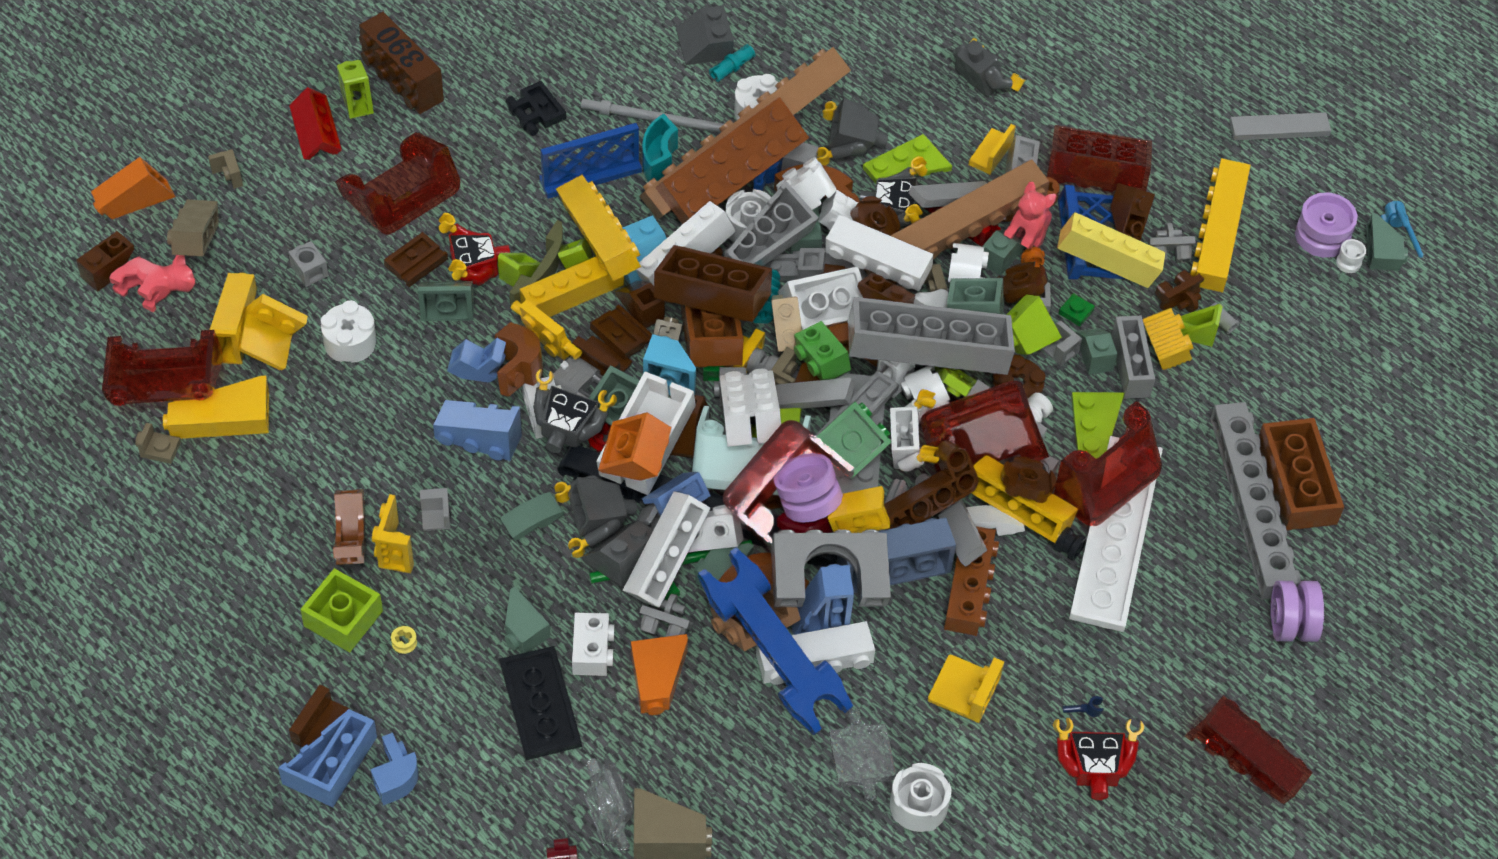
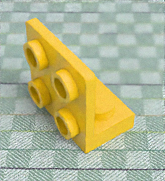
(269, 330)
(392, 547)
(966, 687)

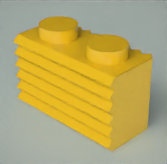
(1167, 339)

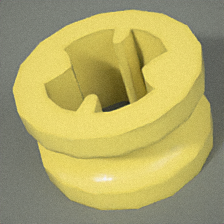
(398, 645)

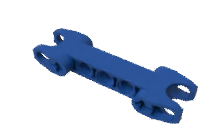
(746, 601)

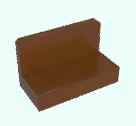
(600, 355)
(315, 717)

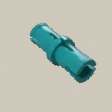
(732, 62)

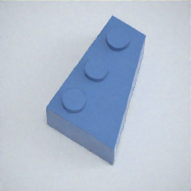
(479, 429)
(826, 600)
(332, 759)

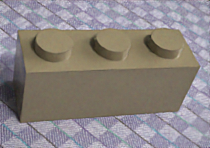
(193, 228)

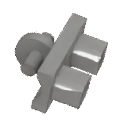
(1172, 240)
(653, 617)

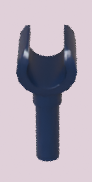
(1088, 708)

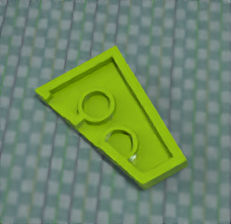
(902, 156)
(958, 381)
(1095, 419)

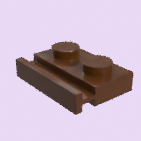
(415, 259)
(621, 332)

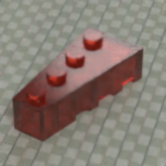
(1249, 750)

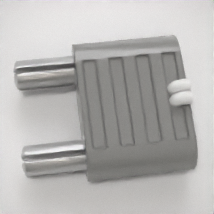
(576, 376)

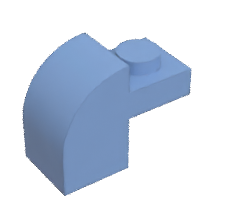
(475, 362)
(397, 776)

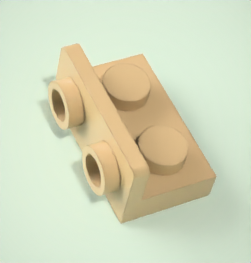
(786, 320)

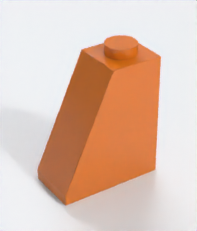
(131, 190)
(657, 670)

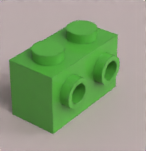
(821, 352)

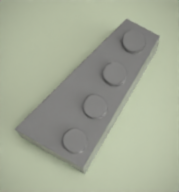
(775, 228)

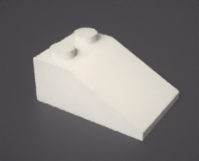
(825, 296)

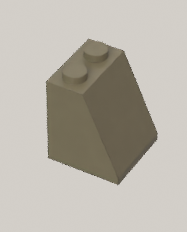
(668, 829)

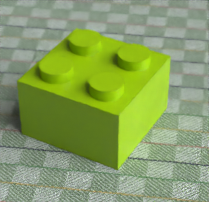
(341, 610)

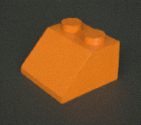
(635, 447)

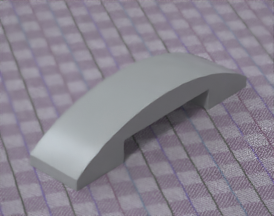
(797, 266)

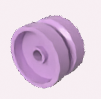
(1325, 224)
(808, 488)
(1297, 611)

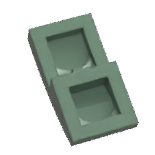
(533, 513)

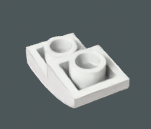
(990, 517)

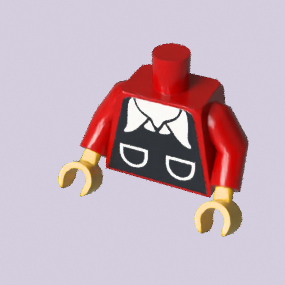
(471, 252)
(1097, 757)

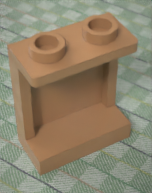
(737, 634)

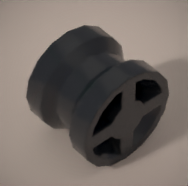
(1070, 543)

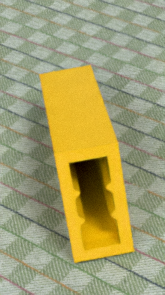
(228, 319)
(228, 412)

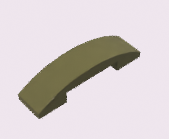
(548, 265)

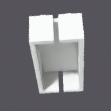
(652, 397)
(748, 397)

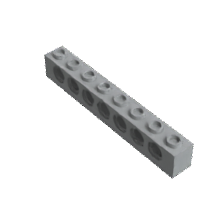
(1226, 421)

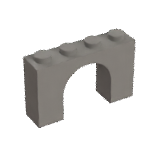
(864, 551)

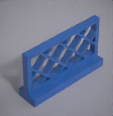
(596, 169)
(1067, 206)

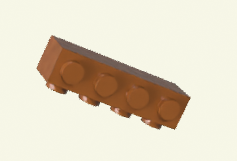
(970, 589)

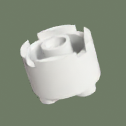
(751, 89)
(810, 182)
(743, 208)
(967, 261)
(348, 332)
(925, 380)
(920, 797)

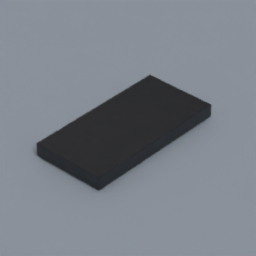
(540, 703)

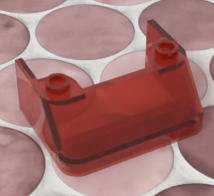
(756, 483)

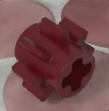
(562, 850)

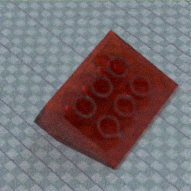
(1099, 159)

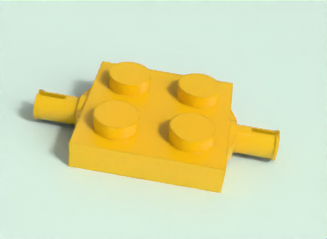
(547, 330)

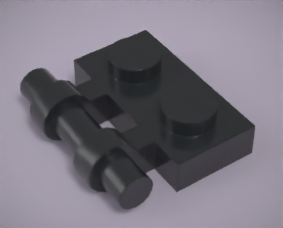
(541, 103)

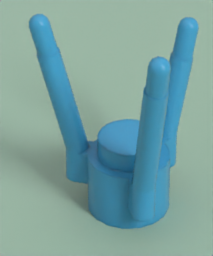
(1396, 216)

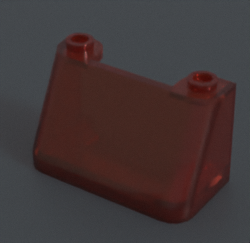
(407, 189)
(161, 374)
(988, 423)
(1114, 478)

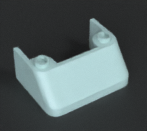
(715, 460)

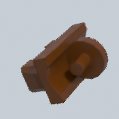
(1184, 295)

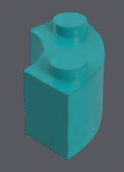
(657, 146)

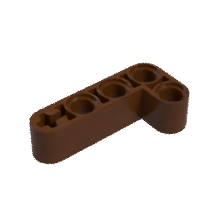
(901, 509)

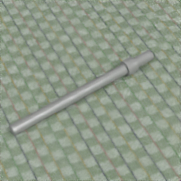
(606, 108)

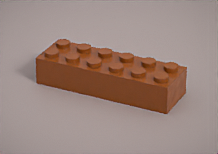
(733, 161)

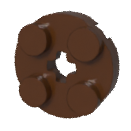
(871, 209)
(1023, 280)
(1022, 368)
(1028, 479)

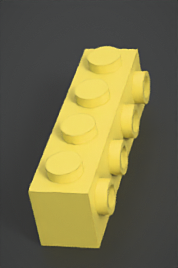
(1111, 250)

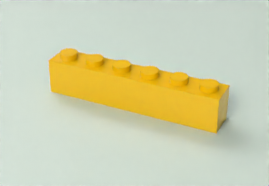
(1221, 225)
(599, 227)

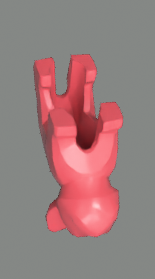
(1031, 217)
(154, 279)

